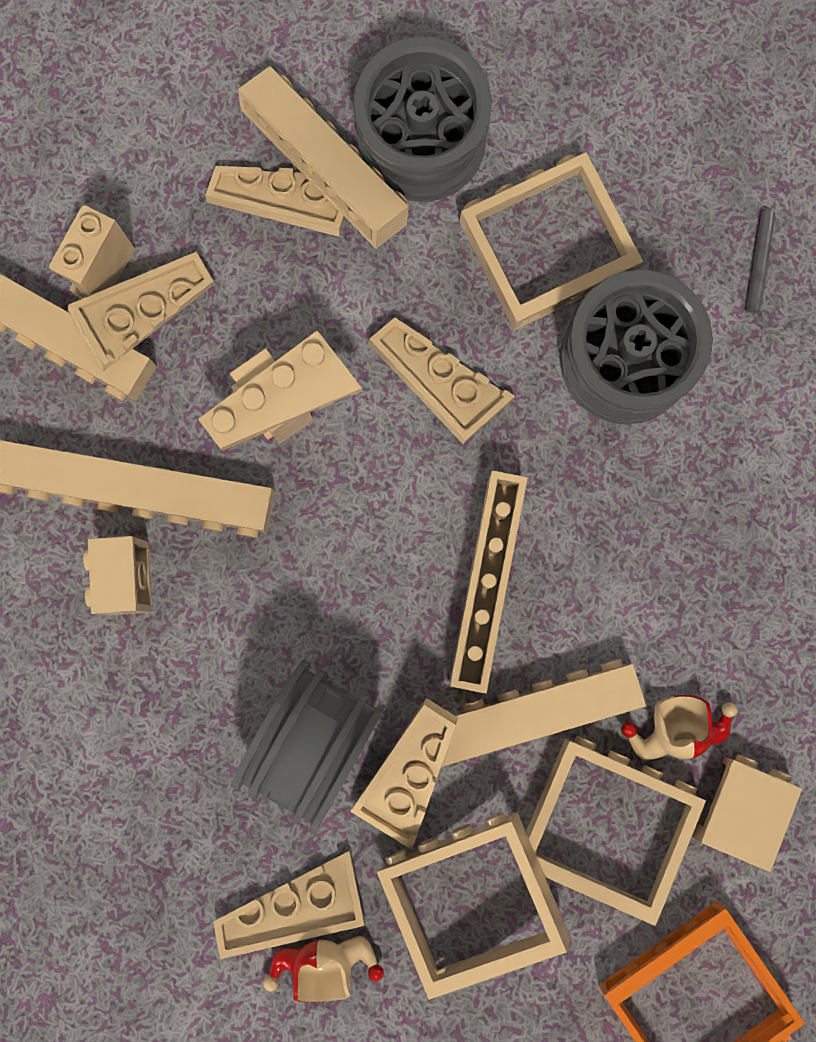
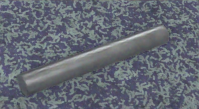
(760, 262)

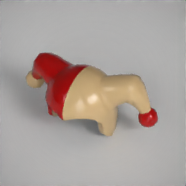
(681, 728)
(323, 968)

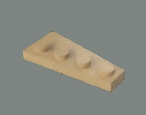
(275, 196)
(134, 309)
(445, 386)
(290, 387)
(406, 778)
(302, 909)

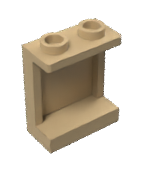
(92, 253)
(749, 813)

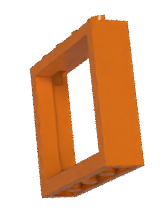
(681, 943)

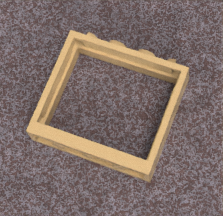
(569, 292)
(644, 910)
(494, 962)

